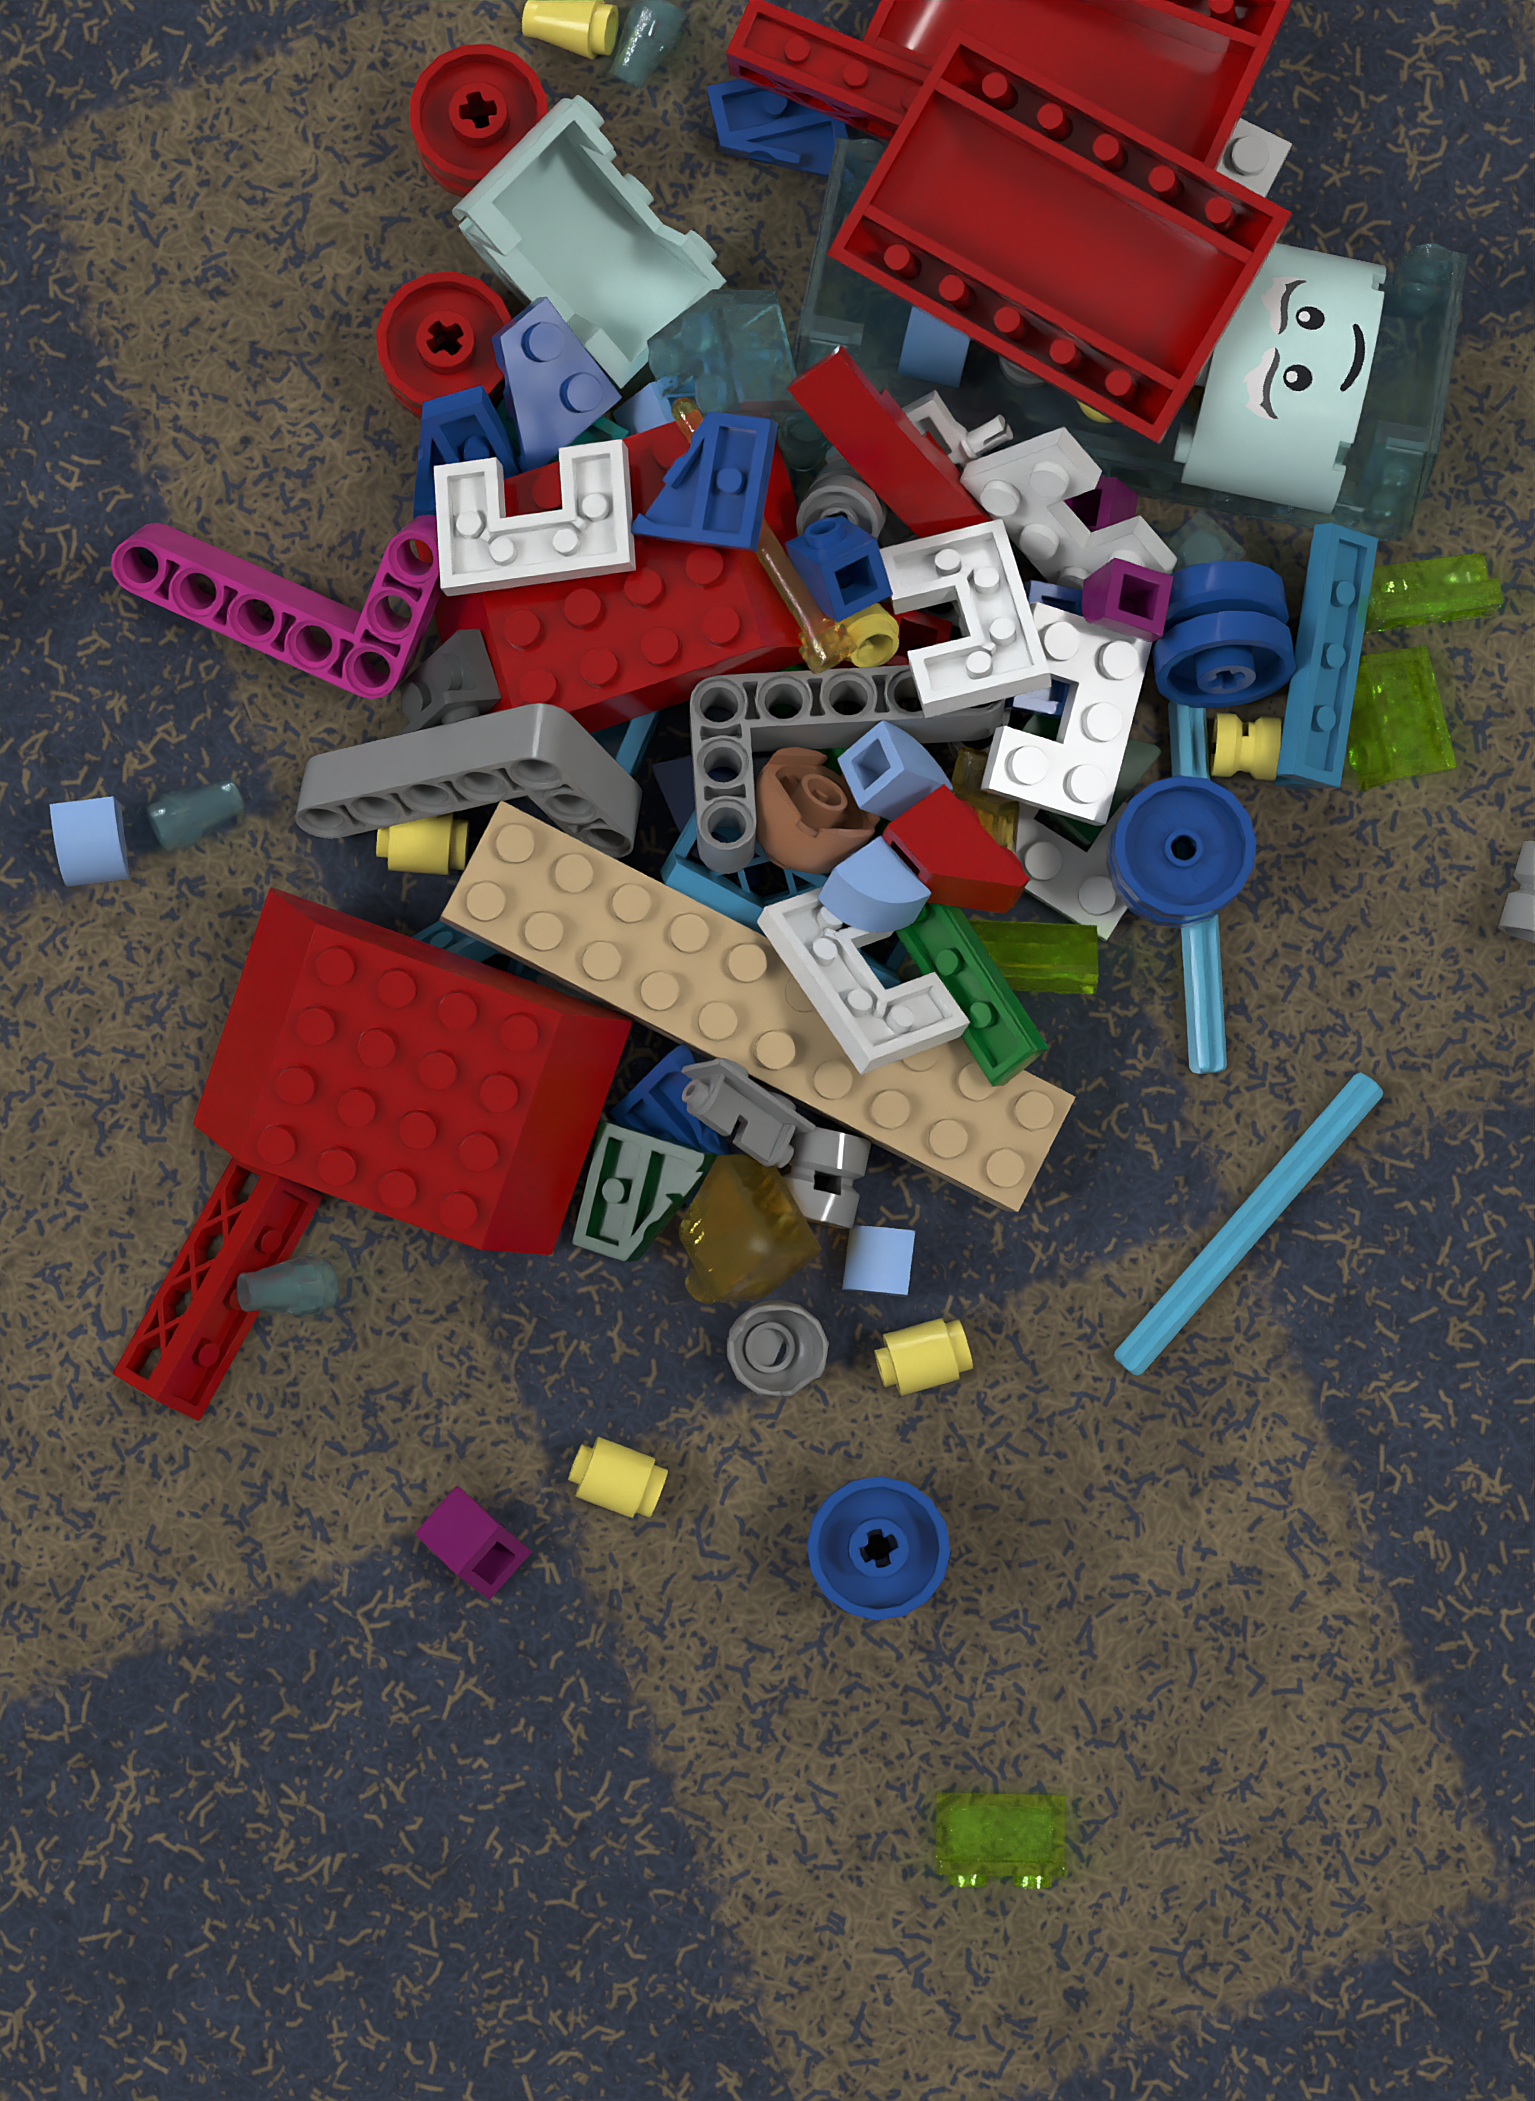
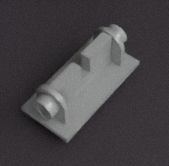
(724, 1094)

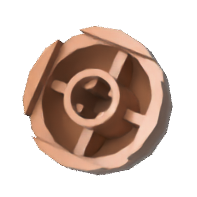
(808, 813)

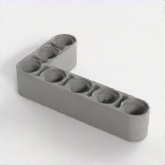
(814, 727)
(473, 764)

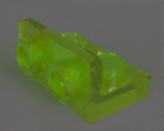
(1431, 592)
(1397, 720)
(1043, 954)
(1000, 1837)

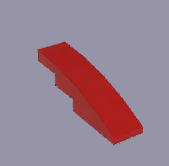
(886, 447)

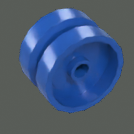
(1224, 636)
(1173, 889)
(908, 1571)

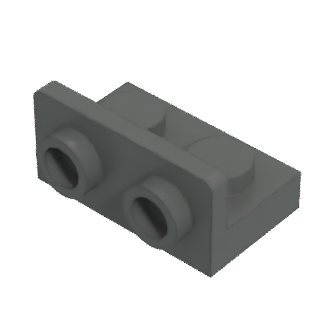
(450, 684)

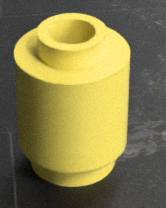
(426, 845)
(923, 1356)
(617, 1478)

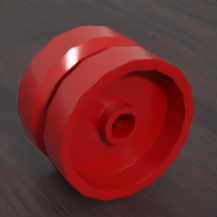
(463, 89)
(437, 313)

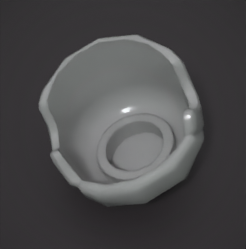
(758, 1338)

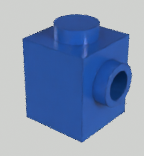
(839, 567)

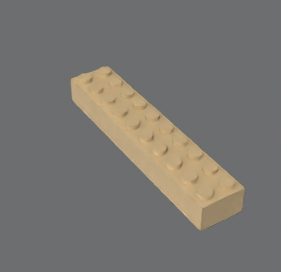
(736, 1000)

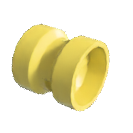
(1246, 746)

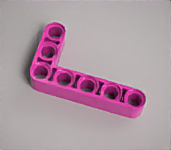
(293, 605)

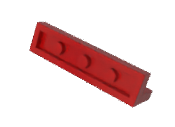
(823, 69)
(207, 1337)

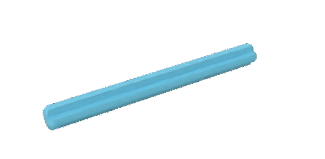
(1201, 940)
(1248, 1224)

